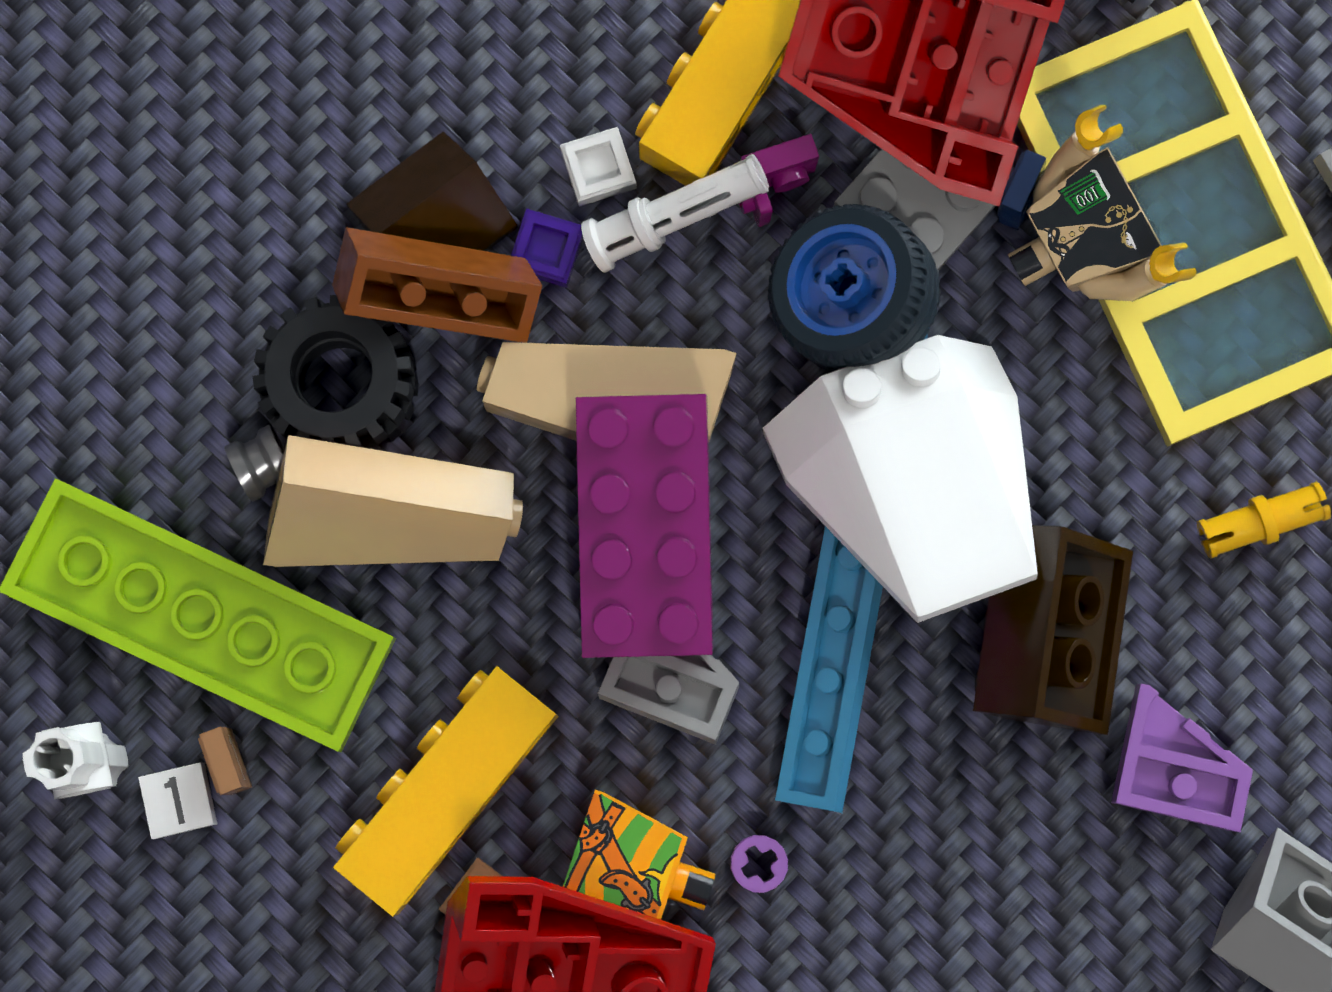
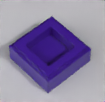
(549, 246)

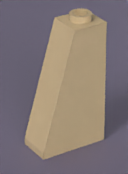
(541, 380)
(385, 508)

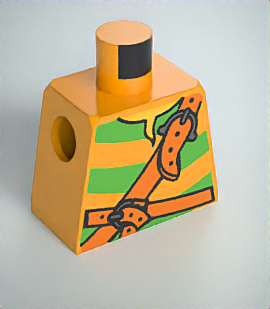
(634, 861)

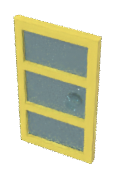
(1204, 177)

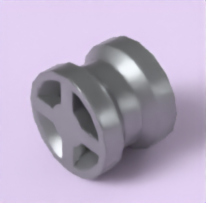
(257, 461)

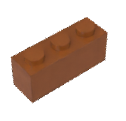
(436, 285)

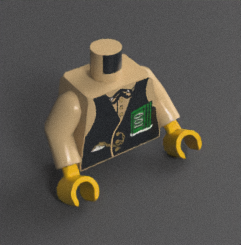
(1094, 224)

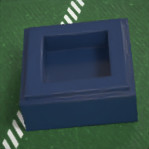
(1019, 189)

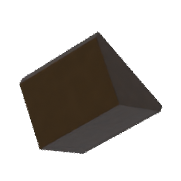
(436, 199)

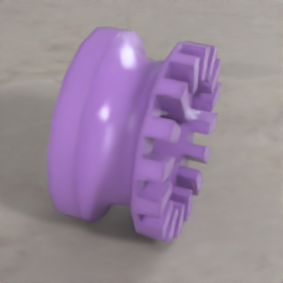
(778, 867)

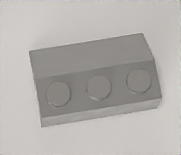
(1281, 919)

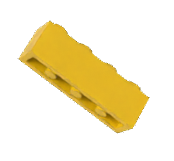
(716, 87)
(445, 790)

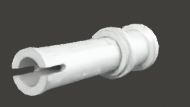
(647, 222)

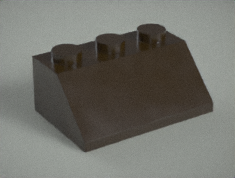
(1057, 638)

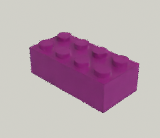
(644, 525)

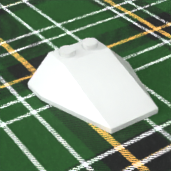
(916, 472)

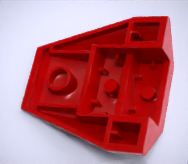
(925, 79)
(555, 939)

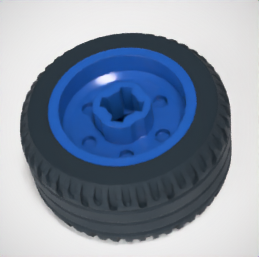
(853, 287)

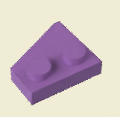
(1177, 768)

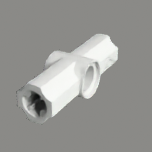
(75, 760)

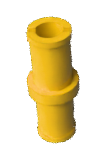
(1263, 520)

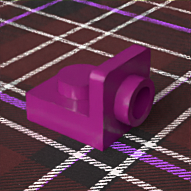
(785, 169)

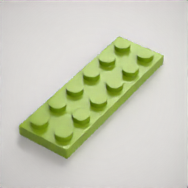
(197, 615)

